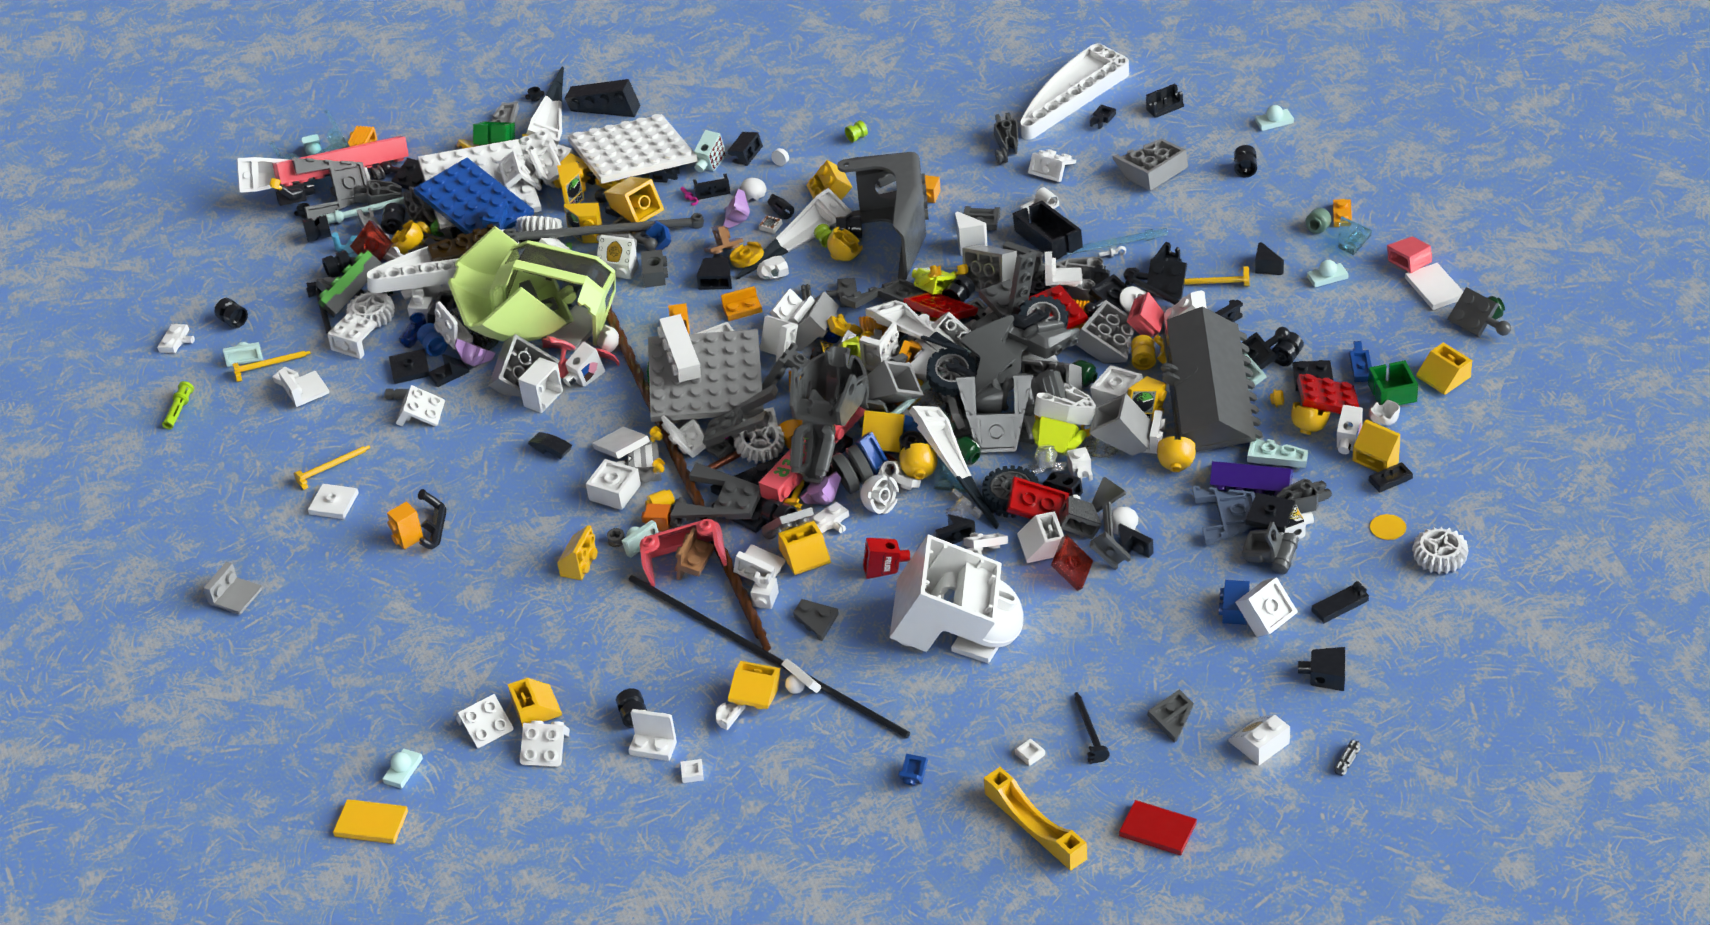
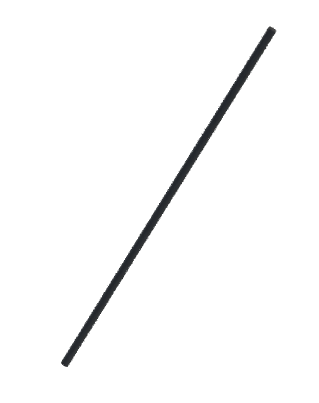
(829, 690)

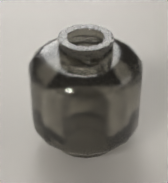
(483, 341)

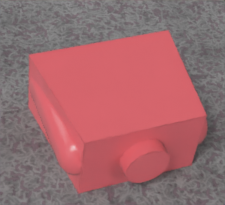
(1409, 254)
(1146, 315)

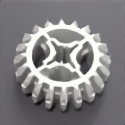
(533, 223)
(372, 306)
(760, 446)
(1440, 550)

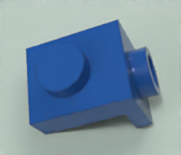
(660, 233)
(913, 769)

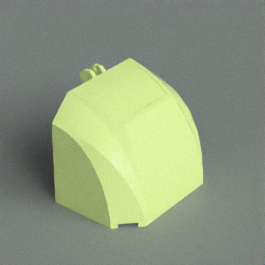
(518, 314)

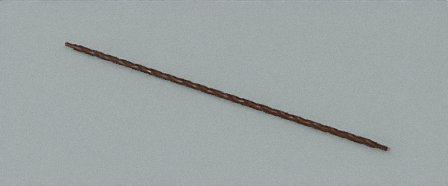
(695, 495)

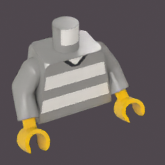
(647, 458)

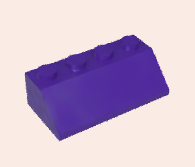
(1250, 476)

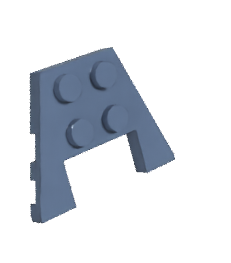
(1232, 509)

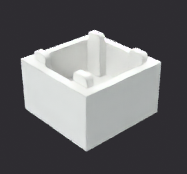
(1112, 384)
(540, 385)
(613, 484)
(1266, 607)

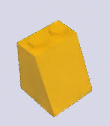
(634, 199)

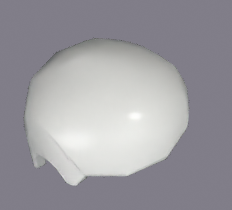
(753, 188)
(608, 338)
(1384, 414)
(1124, 516)

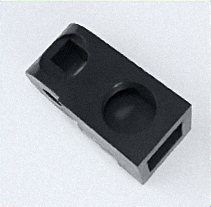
(1064, 483)

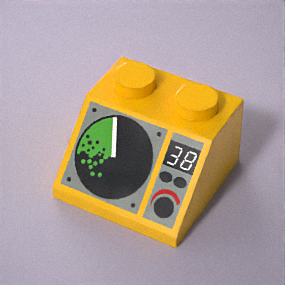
(571, 184)
(583, 215)
(1148, 395)

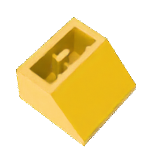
(829, 177)
(1445, 368)
(1376, 447)
(803, 548)
(578, 554)
(754, 685)
(533, 701)

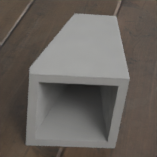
(893, 382)
(1122, 425)

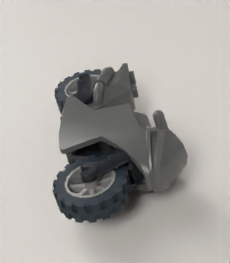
(998, 352)

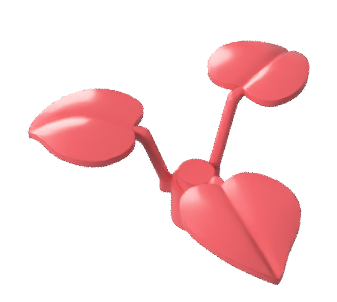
(551, 342)

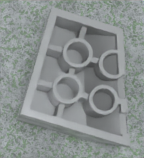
(1107, 334)
(1069, 372)

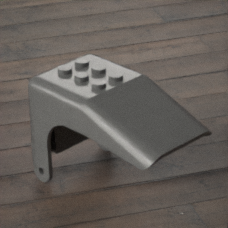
(903, 208)

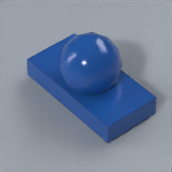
(872, 452)

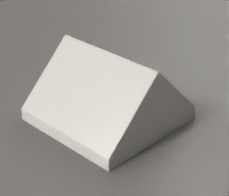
(969, 231)

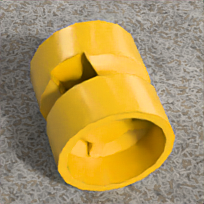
(1143, 352)

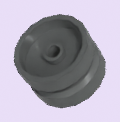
(851, 468)

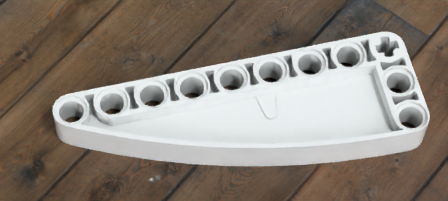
(1073, 87)
(410, 272)

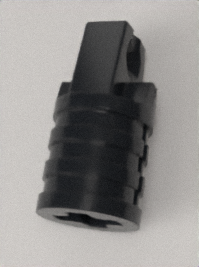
(780, 205)

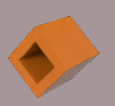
(658, 513)

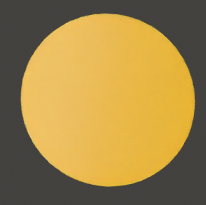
(1388, 526)

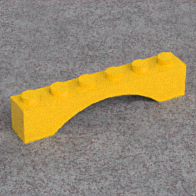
(1060, 842)

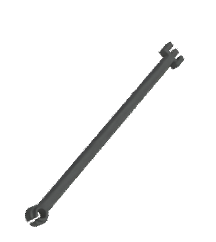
(695, 221)

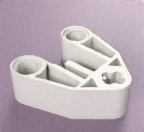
(1074, 409)

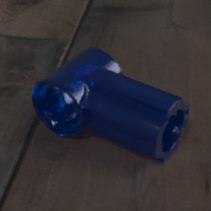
(409, 336)

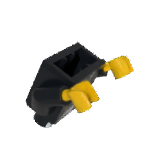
(292, 193)

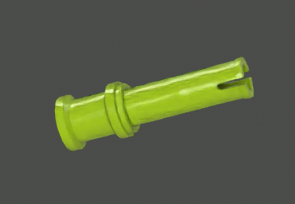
(180, 399)

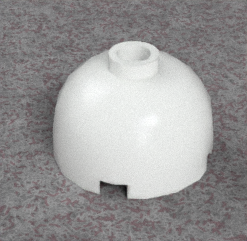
(879, 494)

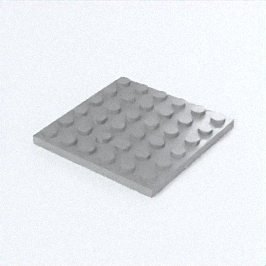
(728, 376)

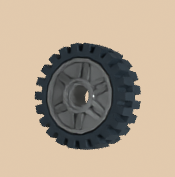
(997, 487)

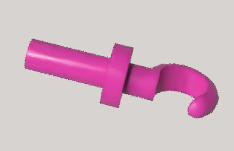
(688, 196)

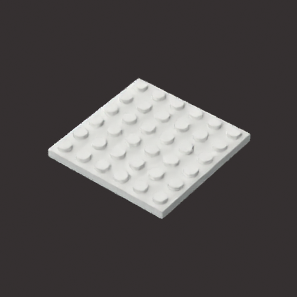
(632, 148)
(486, 158)

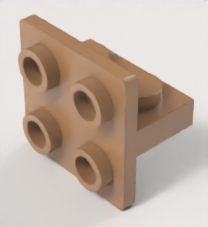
(722, 240)
(692, 555)

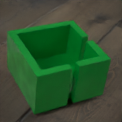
(493, 132)
(1399, 387)

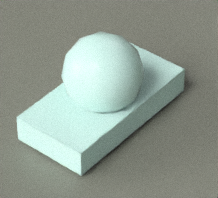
(1274, 118)
(311, 144)
(1327, 273)
(243, 353)
(635, 535)
(402, 767)

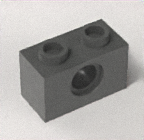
(654, 268)

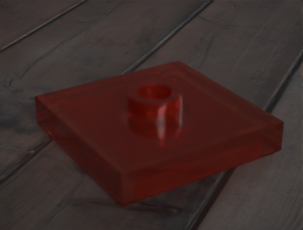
(372, 240)
(1072, 563)

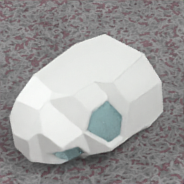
(773, 268)

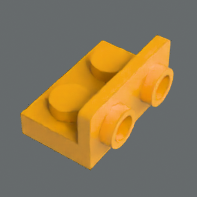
(741, 303)
(910, 349)

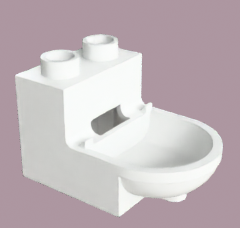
(983, 605)

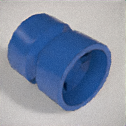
(431, 340)

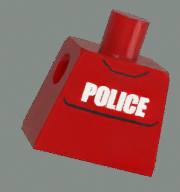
(883, 557)

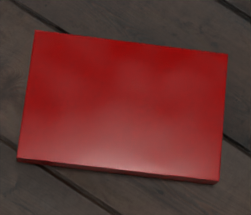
(1032, 499)
(1158, 827)

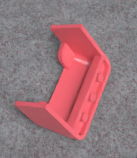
(670, 540)

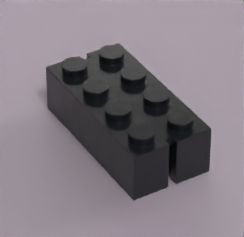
(1048, 230)

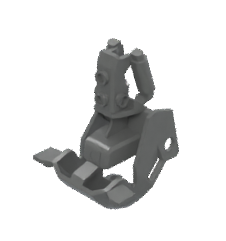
(824, 398)

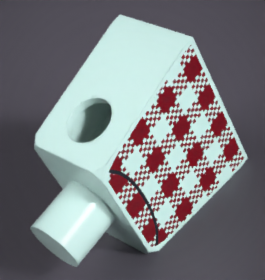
(709, 151)

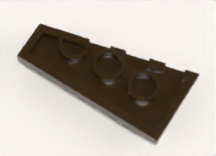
(456, 247)

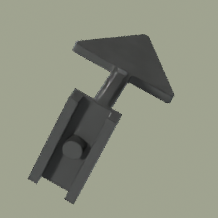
(1105, 543)

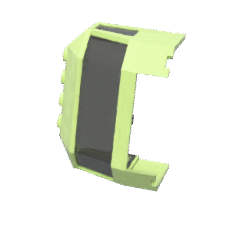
(562, 265)

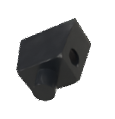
(714, 273)
(1325, 668)

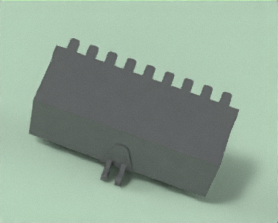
(1209, 380)

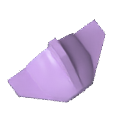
(737, 210)
(473, 354)
(824, 492)

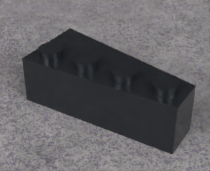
(604, 98)

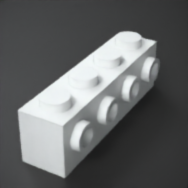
(679, 348)

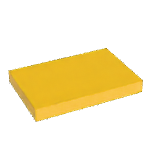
(370, 821)

